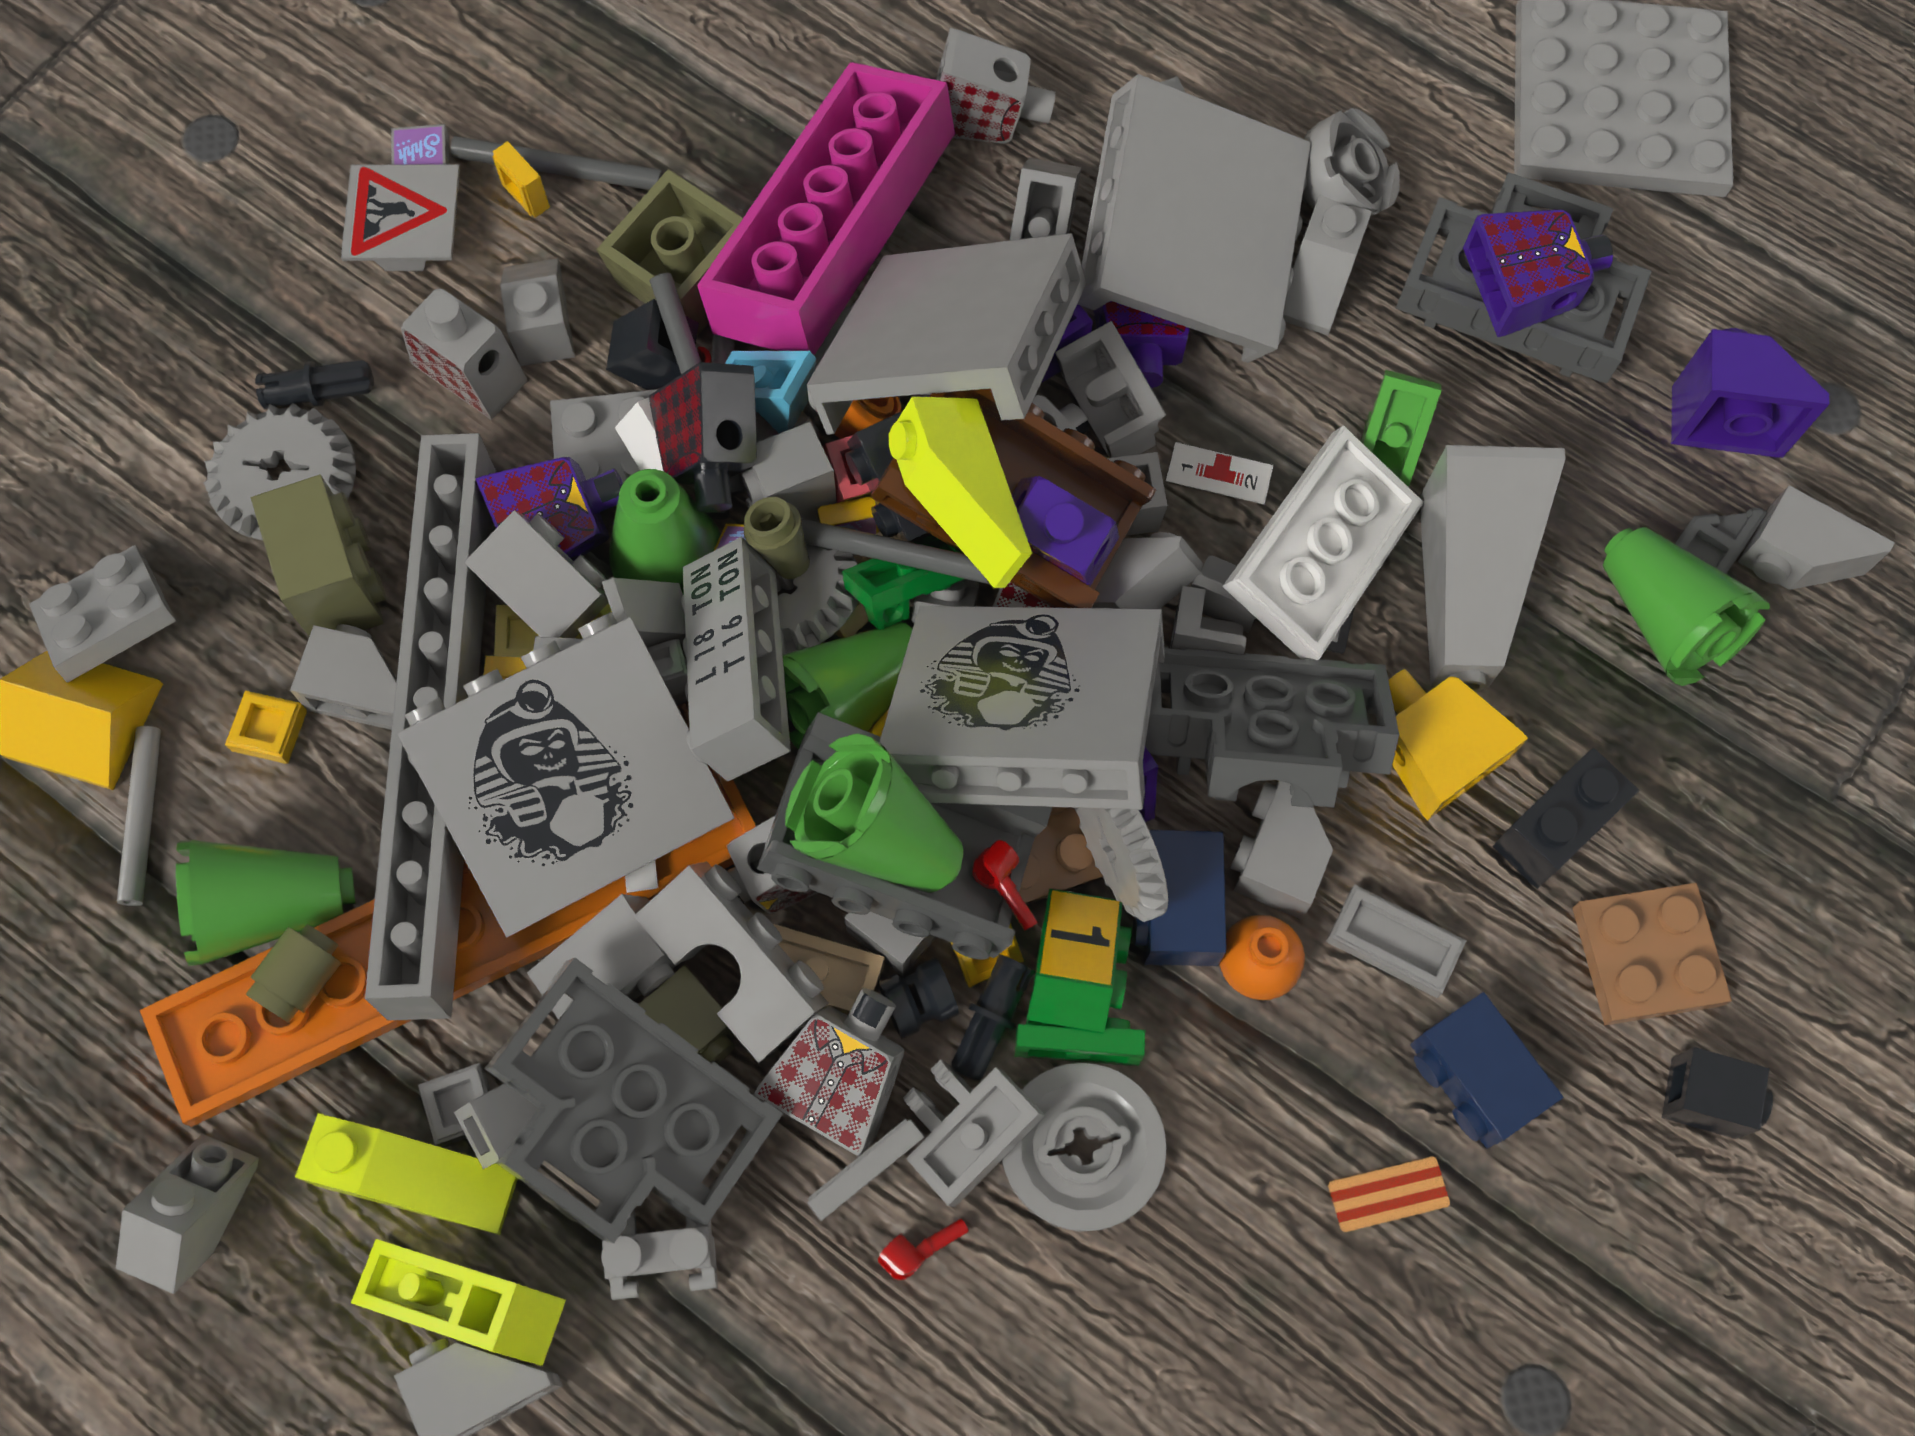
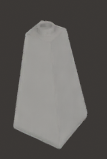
(1479, 550)

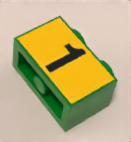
(1078, 961)

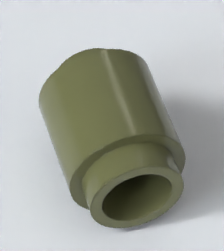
(294, 972)

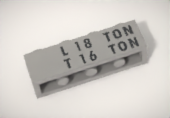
(734, 661)

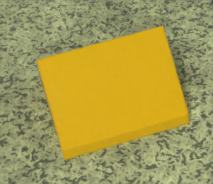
(74, 726)

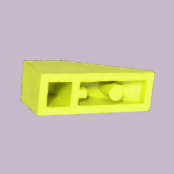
(960, 482)
(406, 1174)
(459, 1302)

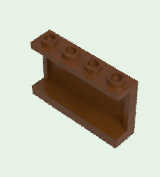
(1063, 457)

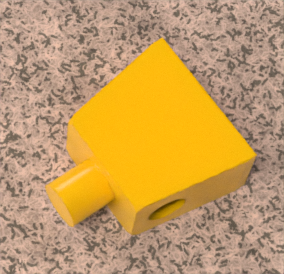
(1447, 740)

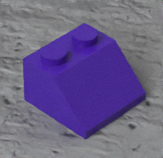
(1744, 396)

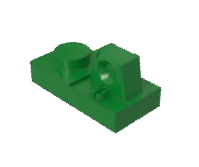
(888, 586)
(1053, 1042)

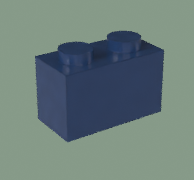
(1194, 922)
(1484, 1072)

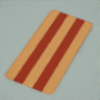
(1388, 1194)

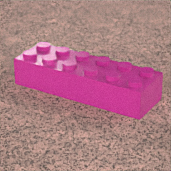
(828, 210)

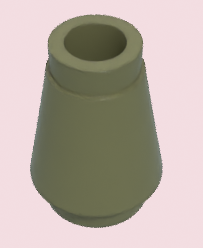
(778, 536)

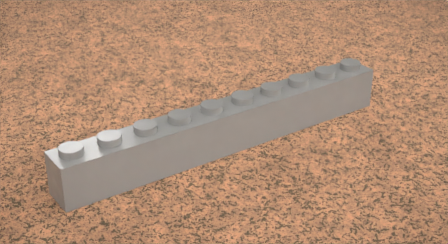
(438, 654)

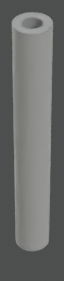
(139, 816)

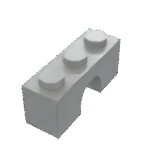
(773, 992)

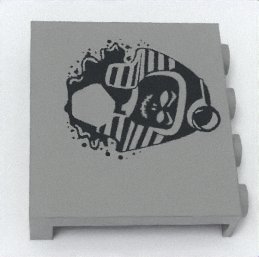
(1026, 705)
(564, 773)

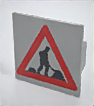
(401, 215)

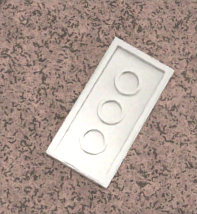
(1324, 545)

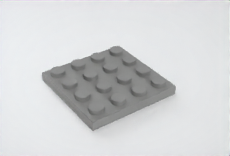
(1623, 95)

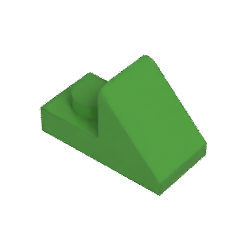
(1400, 421)

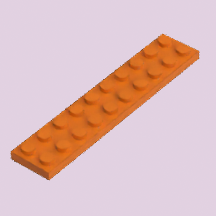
(229, 1048)

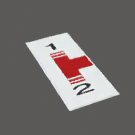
(1219, 473)

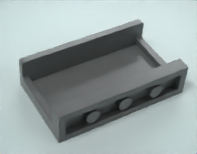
(960, 912)

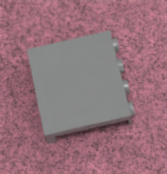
(1195, 216)
(953, 325)

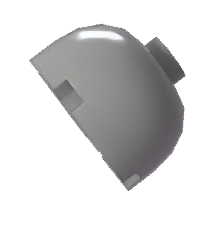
(1350, 163)

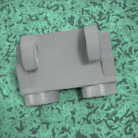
(659, 1253)

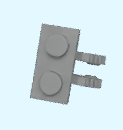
(973, 1134)

